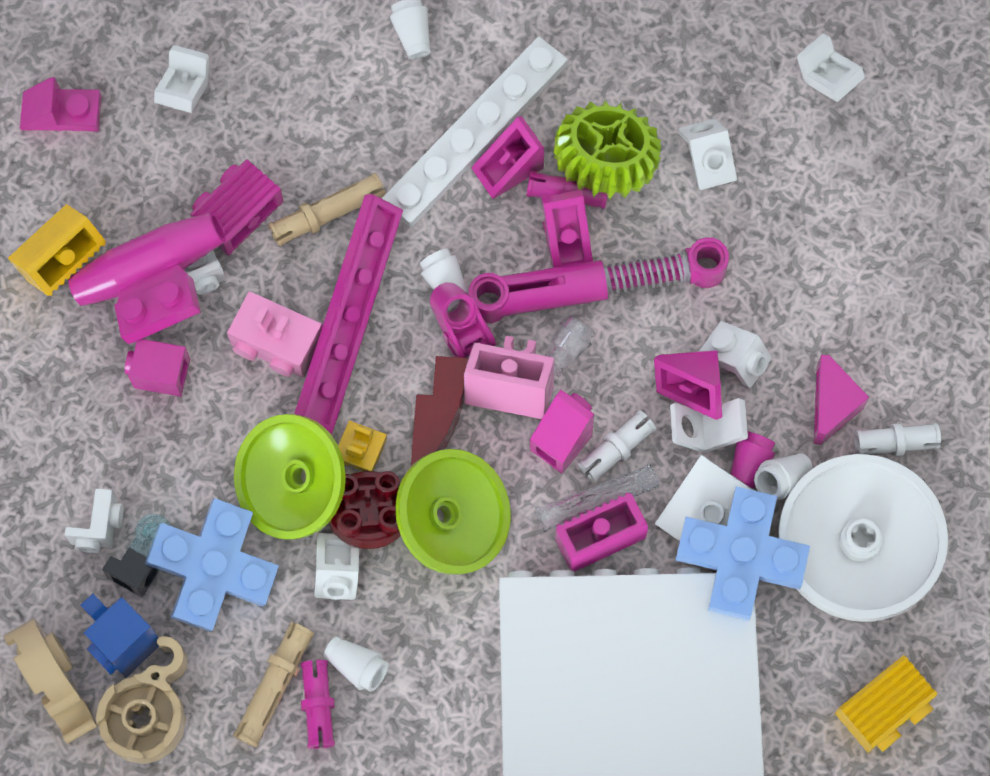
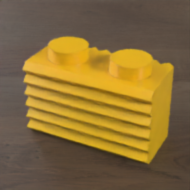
(57, 250)
(886, 705)

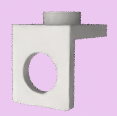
(710, 153)
(708, 432)

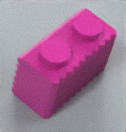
(240, 202)
(601, 532)

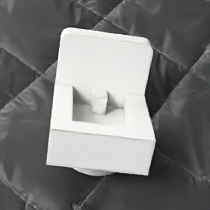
(828, 70)
(183, 80)
(738, 352)
(106, 516)

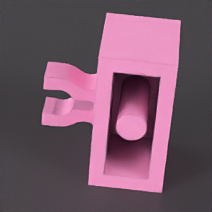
(274, 335)
(509, 379)

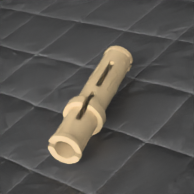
(312, 216)
(281, 669)

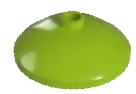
(271, 481)
(473, 510)

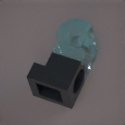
(131, 570)

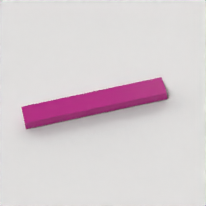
(349, 311)

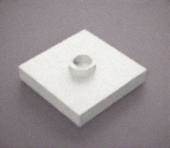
(702, 495)

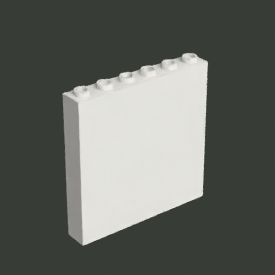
(626, 677)

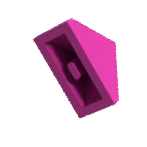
(510, 159)
(691, 380)
(836, 399)

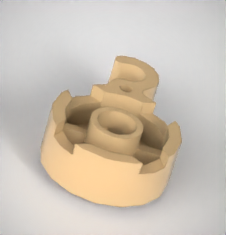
(46, 670)
(151, 692)

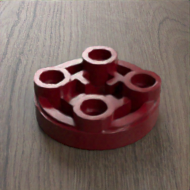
(368, 510)

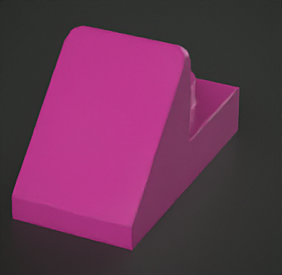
(58, 109)
(566, 228)

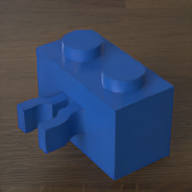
(118, 636)

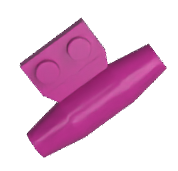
(150, 276)

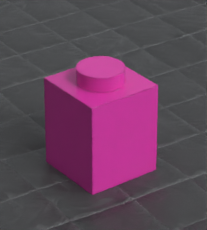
(158, 367)

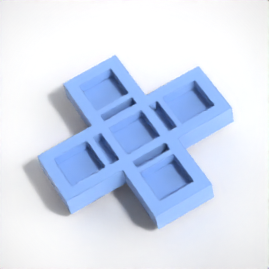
(742, 553)
(211, 565)

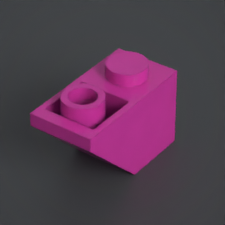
(563, 430)

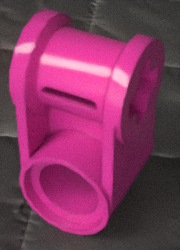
(463, 324)

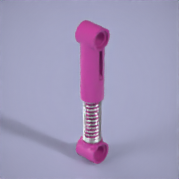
(594, 281)

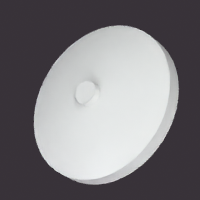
(870, 536)

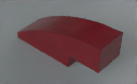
(439, 413)

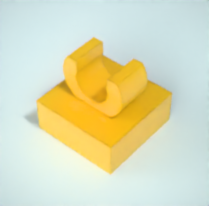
(361, 446)

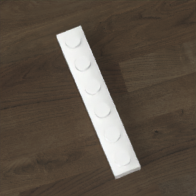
(476, 130)

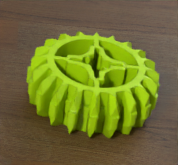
(607, 149)

